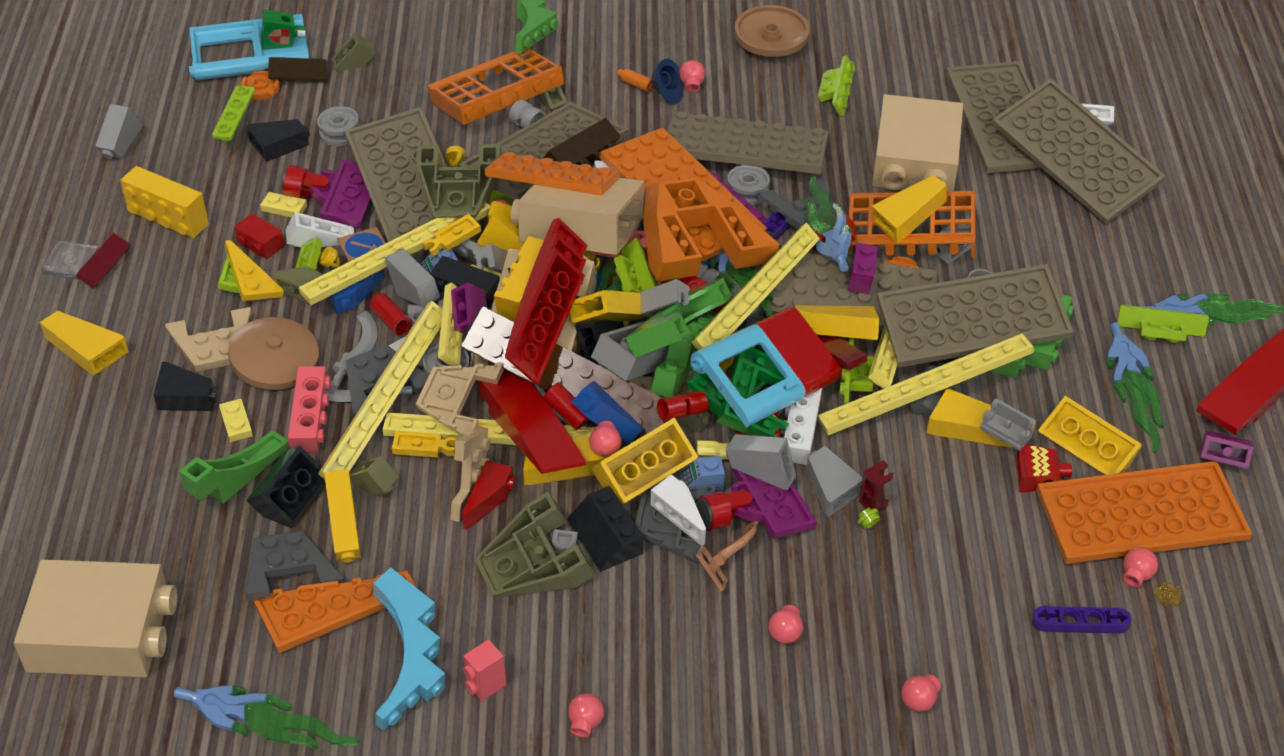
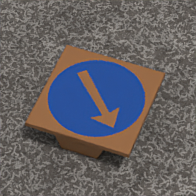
(360, 243)

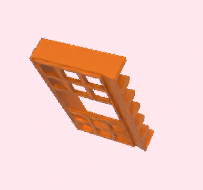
(502, 97)
(955, 202)

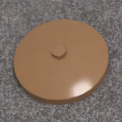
(771, 30)
(270, 351)

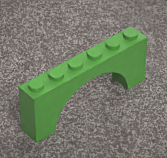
(670, 322)

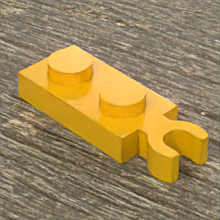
(452, 235)
(422, 444)

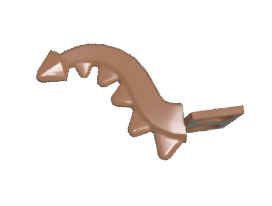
(720, 557)

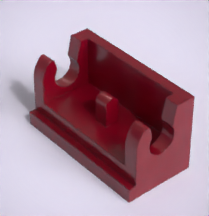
(873, 485)

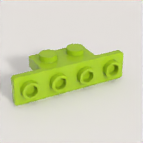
(837, 84)
(233, 113)
(634, 269)
(1162, 323)
(856, 378)

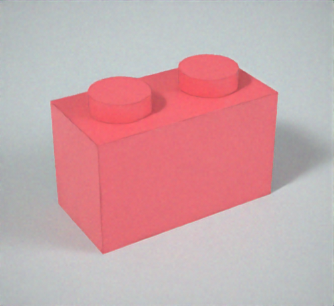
(484, 670)

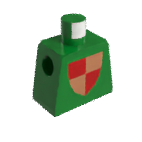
(279, 30)

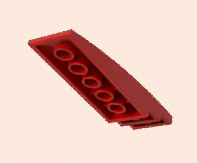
(546, 300)
(1248, 389)
(530, 423)

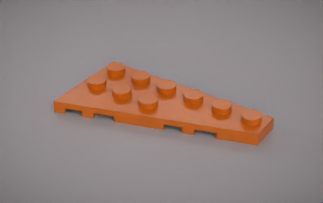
(317, 609)

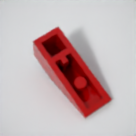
(489, 492)

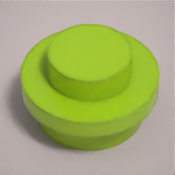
(868, 518)

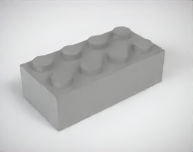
(614, 354)

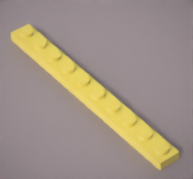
(375, 260)
(757, 288)
(925, 384)
(385, 391)
(427, 424)

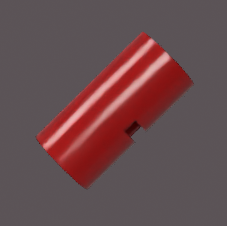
(390, 314)
(561, 401)
(682, 405)

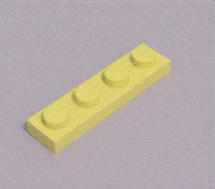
(450, 340)
(884, 362)

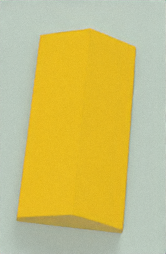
(1090, 438)

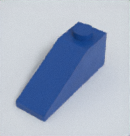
(354, 294)
(600, 406)

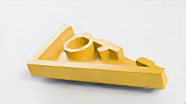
(249, 277)

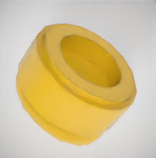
(455, 155)
(328, 256)

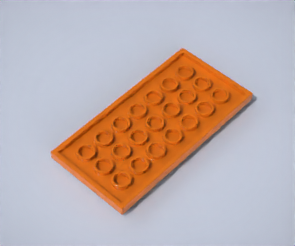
(661, 158)
(1142, 509)

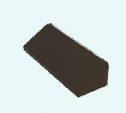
(297, 69)

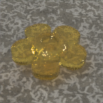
(1168, 594)

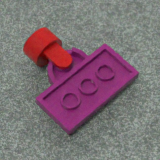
(341, 191)
(757, 500)

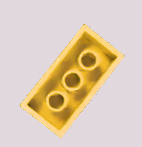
(164, 202)
(645, 461)

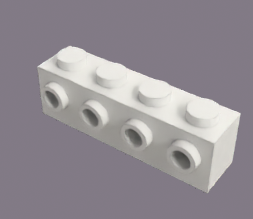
(802, 424)

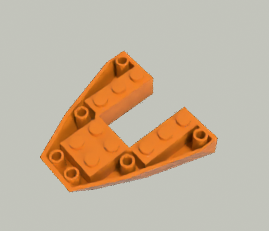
(691, 203)

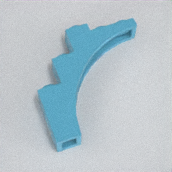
(418, 675)

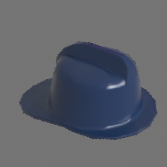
(668, 81)

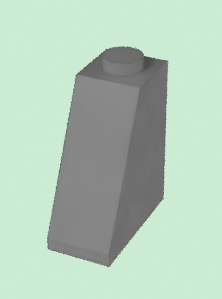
(117, 131)
(411, 279)
(762, 458)
(832, 480)

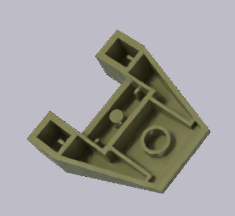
(456, 190)
(523, 556)

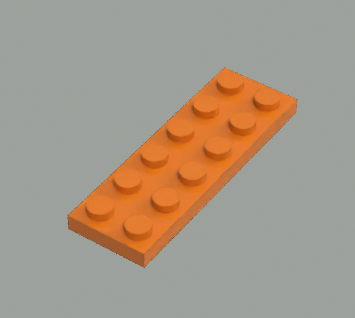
(552, 173)

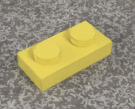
(283, 204)
(235, 420)

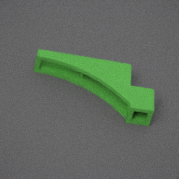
(537, 23)
(1043, 353)
(674, 371)
(227, 475)

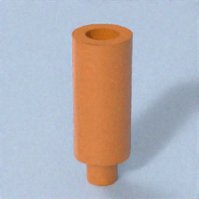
(635, 79)

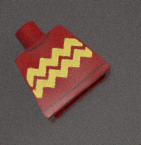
(1037, 466)

